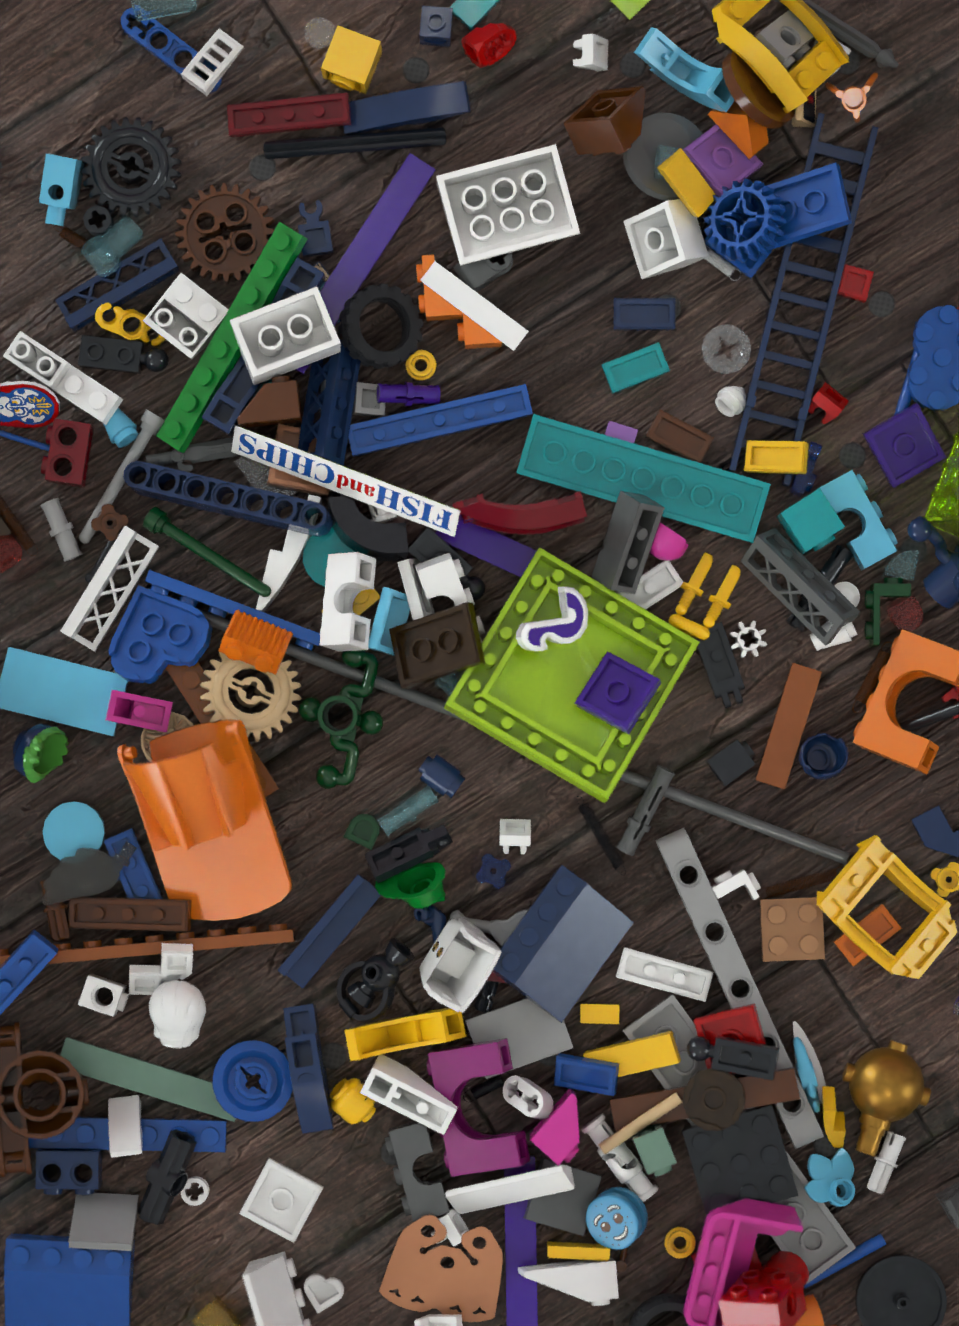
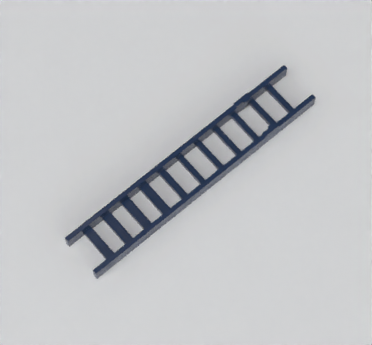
(817, 242)

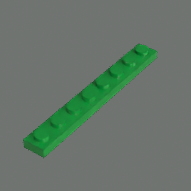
(223, 348)

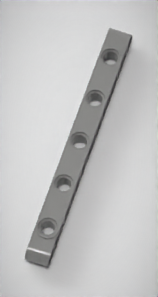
(730, 966)

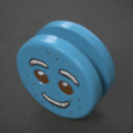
(616, 1218)

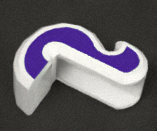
(567, 629)

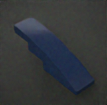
(408, 107)

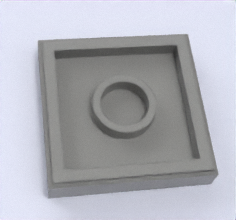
(104, 1221)

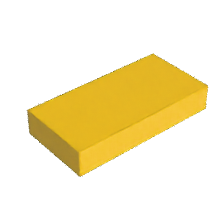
(776, 457)
(577, 1251)

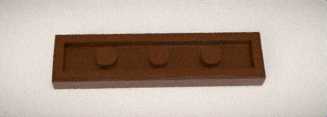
(130, 914)

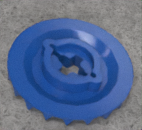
(253, 1059)

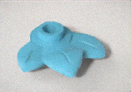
(829, 1174)

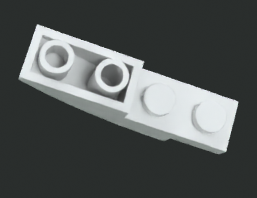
(63, 378)

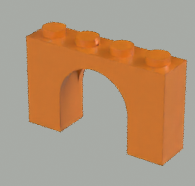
(879, 730)

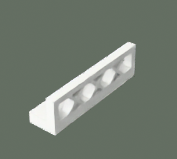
(99, 583)

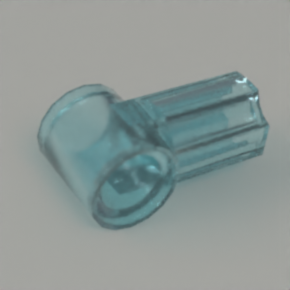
(106, 250)

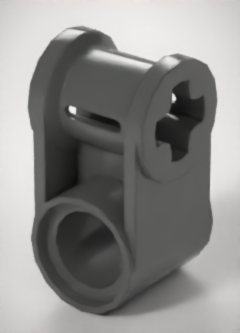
(483, 272)

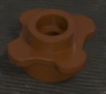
(100, 522)

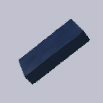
(644, 314)

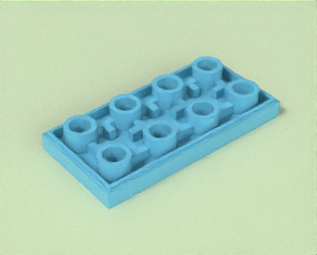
(58, 690)

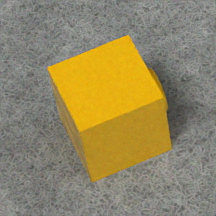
(351, 60)

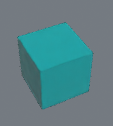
(811, 522)

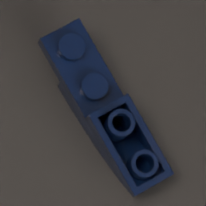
(307, 1069)

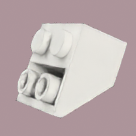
(186, 316)

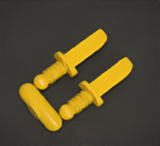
(718, 602)

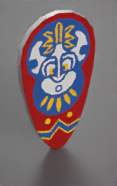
(27, 404)

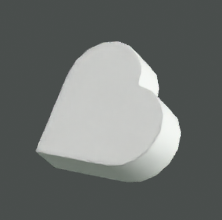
(323, 1291)

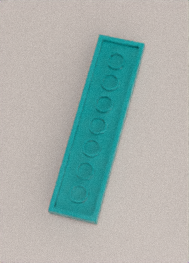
(608, 465)

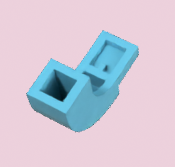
(684, 72)

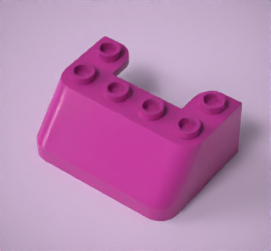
(728, 1250)

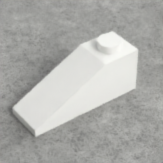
(408, 1094)
(584, 1279)

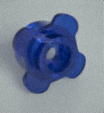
(501, 867)

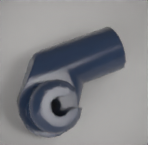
(432, 917)

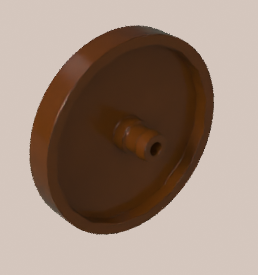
(752, 93)

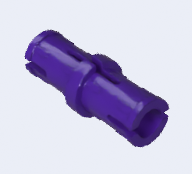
(408, 393)

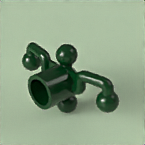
(343, 739)

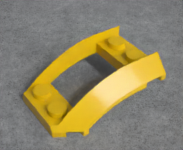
(805, 75)
(856, 880)

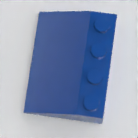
(65, 1285)

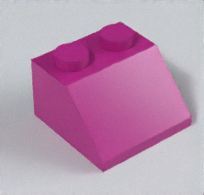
(560, 1130)

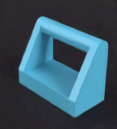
(391, 612)

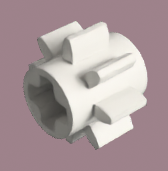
(755, 635)

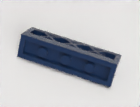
(121, 291)
(336, 406)
(330, 931)

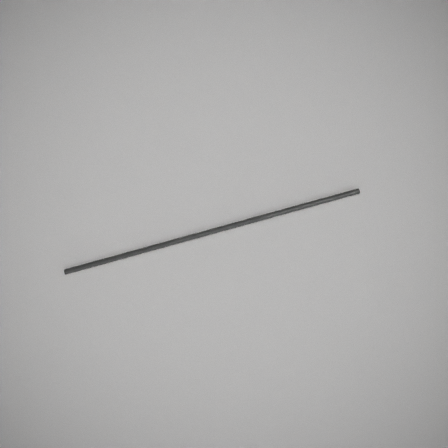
(628, 776)

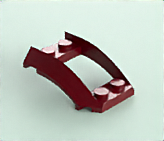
(525, 518)

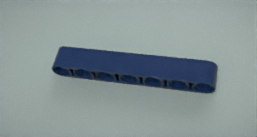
(215, 490)

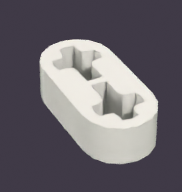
(525, 1102)

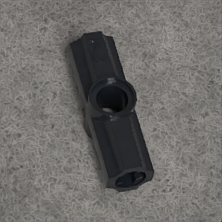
(167, 1177)

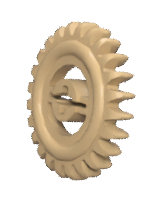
(279, 702)

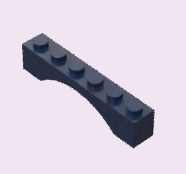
(238, 387)

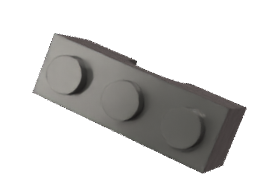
(422, 1197)

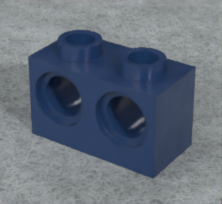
(68, 1162)

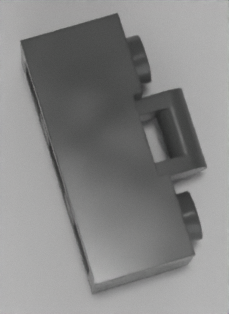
(627, 542)

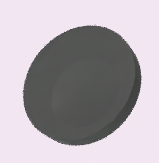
(639, 160)

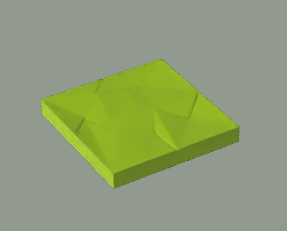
(531, 695)

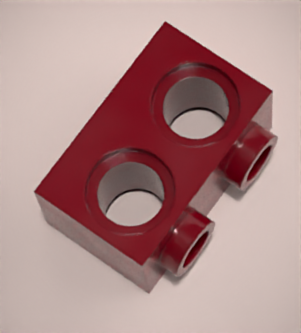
(77, 453)

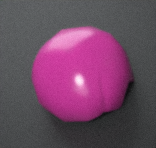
(668, 544)

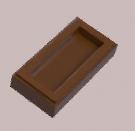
(679, 437)

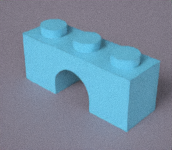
(874, 541)

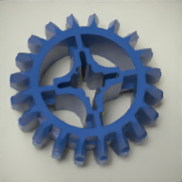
(733, 209)

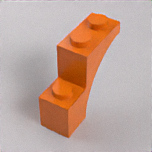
(440, 309)

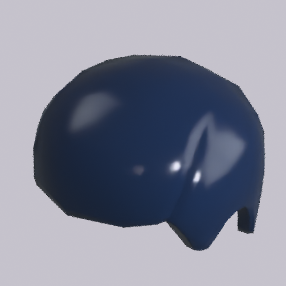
(823, 756)

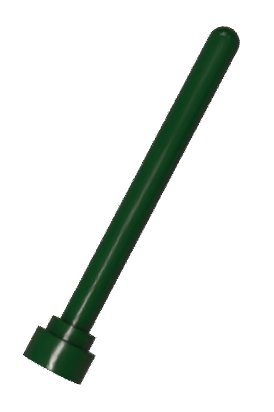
(158, 522)

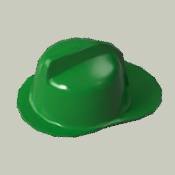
(417, 886)

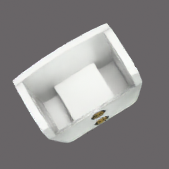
(458, 964)

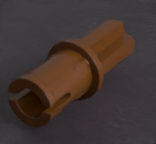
(56, 919)

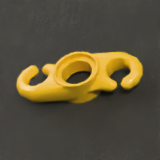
(116, 325)

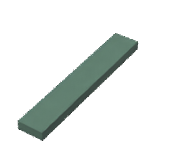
(143, 1077)

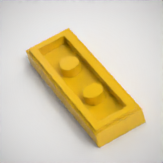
(639, 1054)

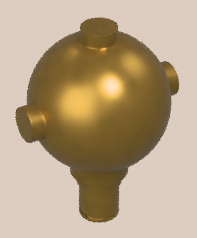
(885, 1088)

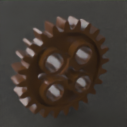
(218, 207)

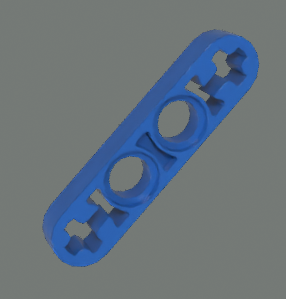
(169, 52)

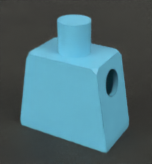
(65, 173)

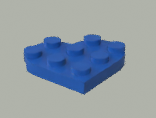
(935, 372)
(156, 634)

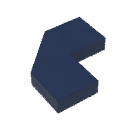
(936, 832)

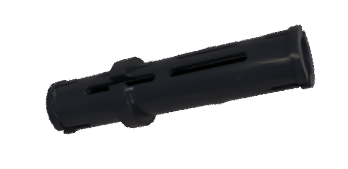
(831, 571)

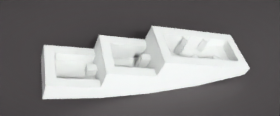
(282, 564)

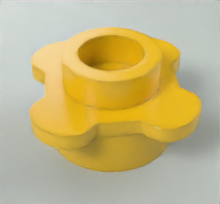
(940, 875)

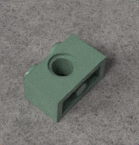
(654, 1150)

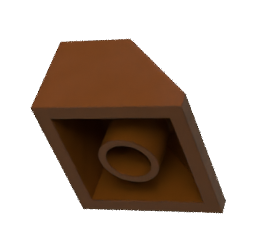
(607, 121)
(273, 404)

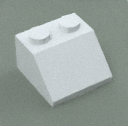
(665, 238)

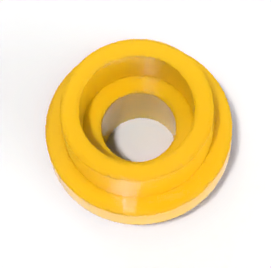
(417, 356)
(684, 1251)

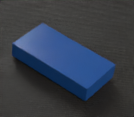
(586, 1074)

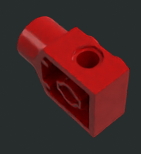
(767, 1294)

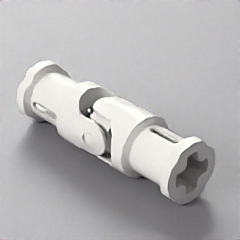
(618, 1157)

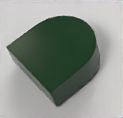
(363, 830)

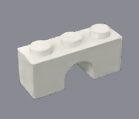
(441, 577)
(345, 578)

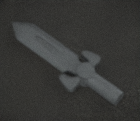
(195, 453)

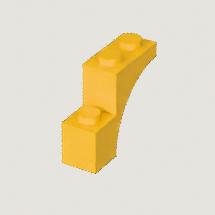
(404, 1033)

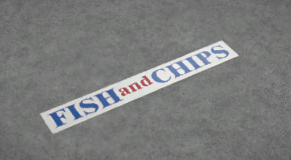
(345, 481)

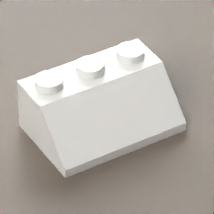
(285, 335)

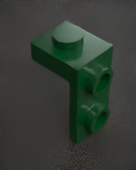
(889, 589)

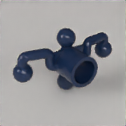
(944, 579)

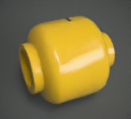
(350, 1103)

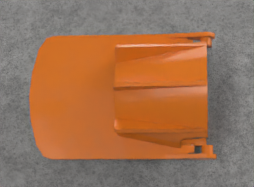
(209, 821)

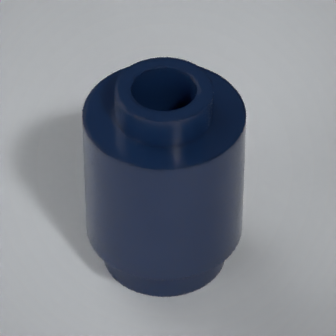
(441, 775)

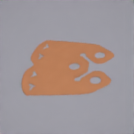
(441, 1287)

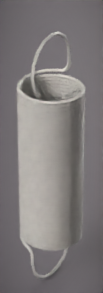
(720, 263)

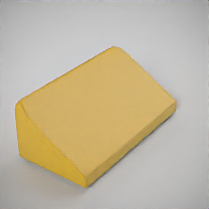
(687, 183)

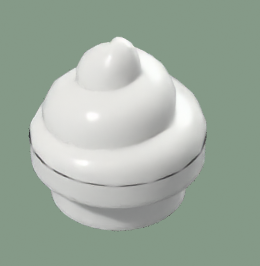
(731, 400)

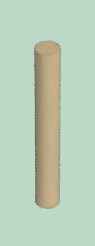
(640, 1123)

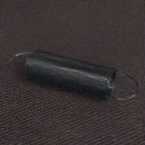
(486, 1087)

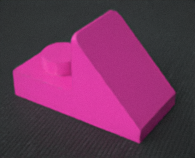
(139, 711)

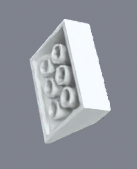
(507, 205)
(273, 1292)

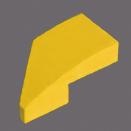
(833, 1120)

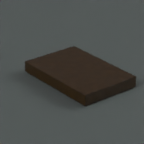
(437, 645)

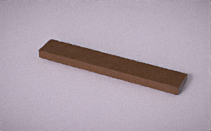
(757, 1093)

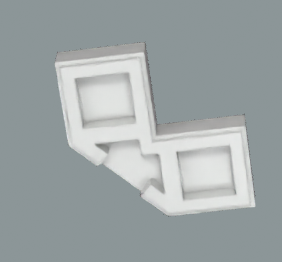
(175, 965)

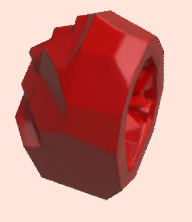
(489, 44)

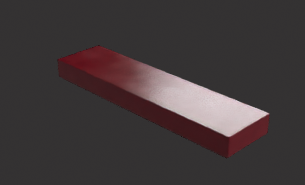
(289, 114)

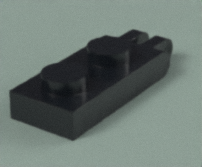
(721, 665)

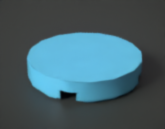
(71, 828)

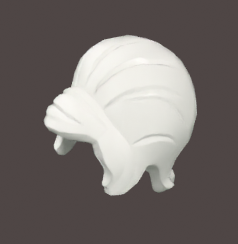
(177, 1013)

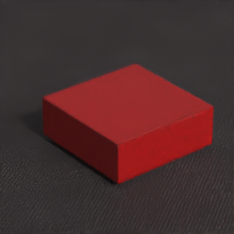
(855, 283)

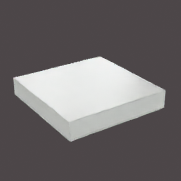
(281, 1200)

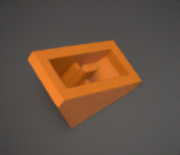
(741, 129)

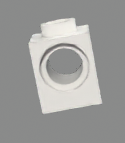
(90, 999)

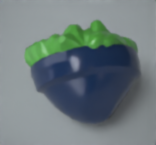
(39, 751)

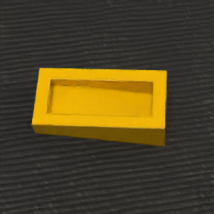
(599, 1013)

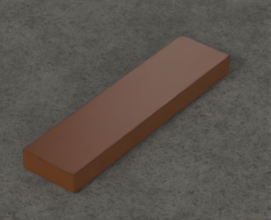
(788, 726)

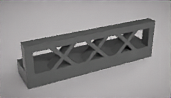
(822, 595)

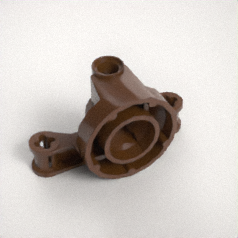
(20, 1123)

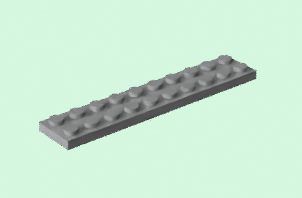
(822, 1237)

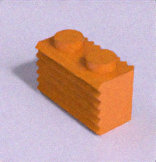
(255, 642)

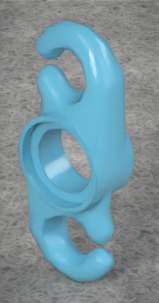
(806, 1074)

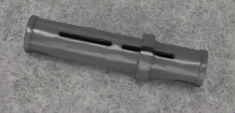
(640, 821)

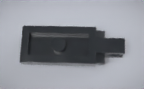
(406, 851)

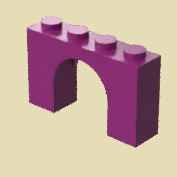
(465, 1147)

